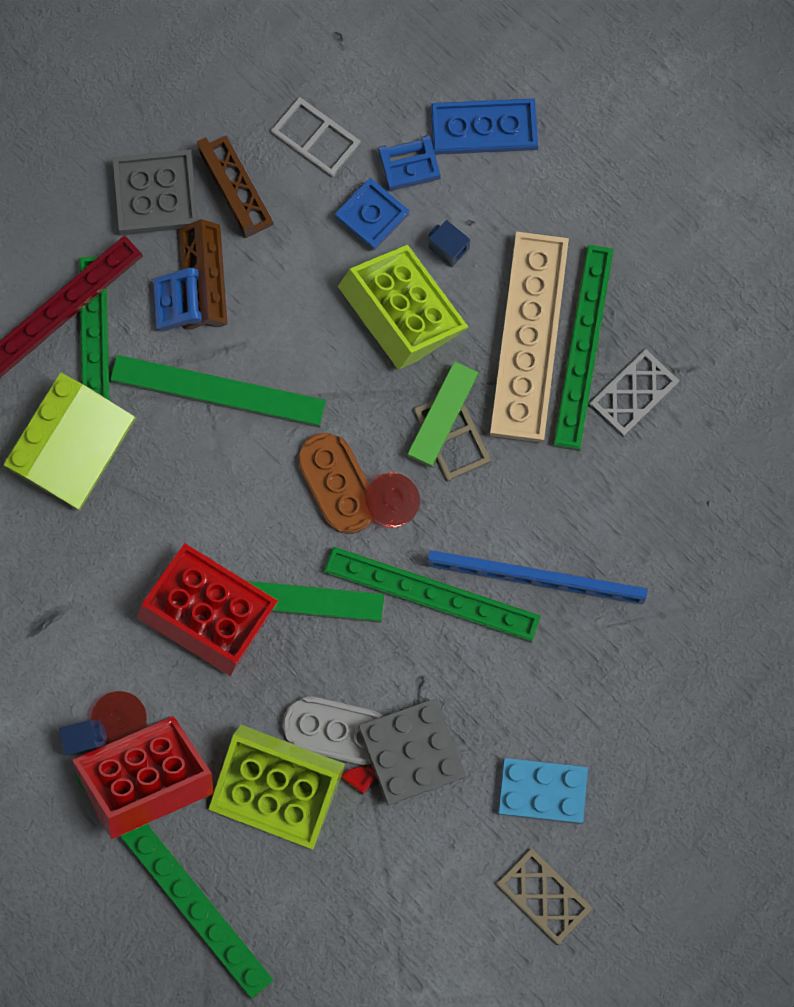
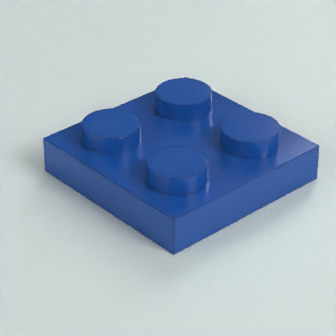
(372, 214)

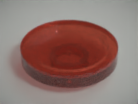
(385, 509)
(123, 706)

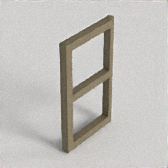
(470, 427)

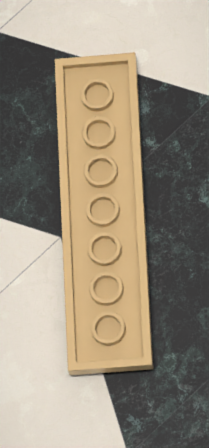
(529, 337)

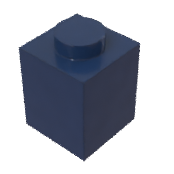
(448, 242)
(83, 737)

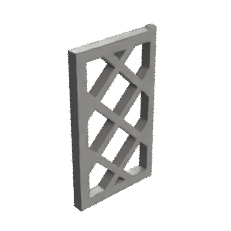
(638, 414)

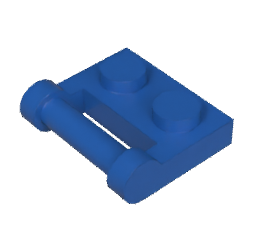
(409, 170)
(170, 299)

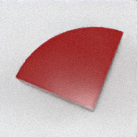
(360, 778)

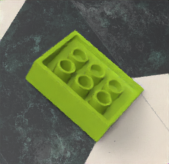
(401, 306)
(69, 441)
(276, 786)

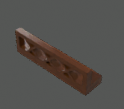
(227, 186)
(208, 251)

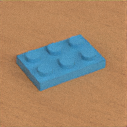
(543, 791)

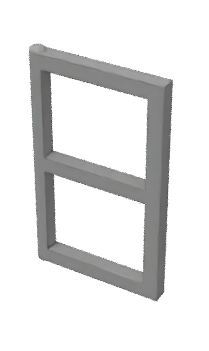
(327, 122)

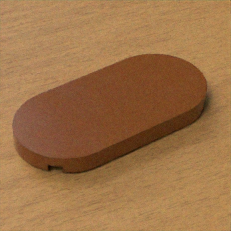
(336, 482)

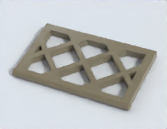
(547, 872)

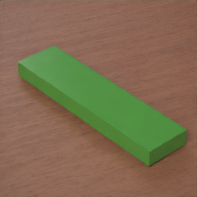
(443, 414)

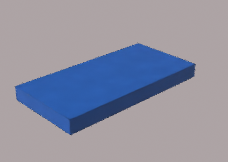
(484, 126)

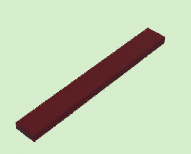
(67, 302)

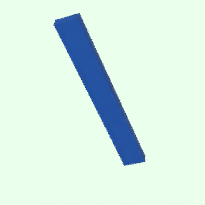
(537, 577)

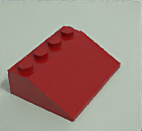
(206, 609)
(143, 777)

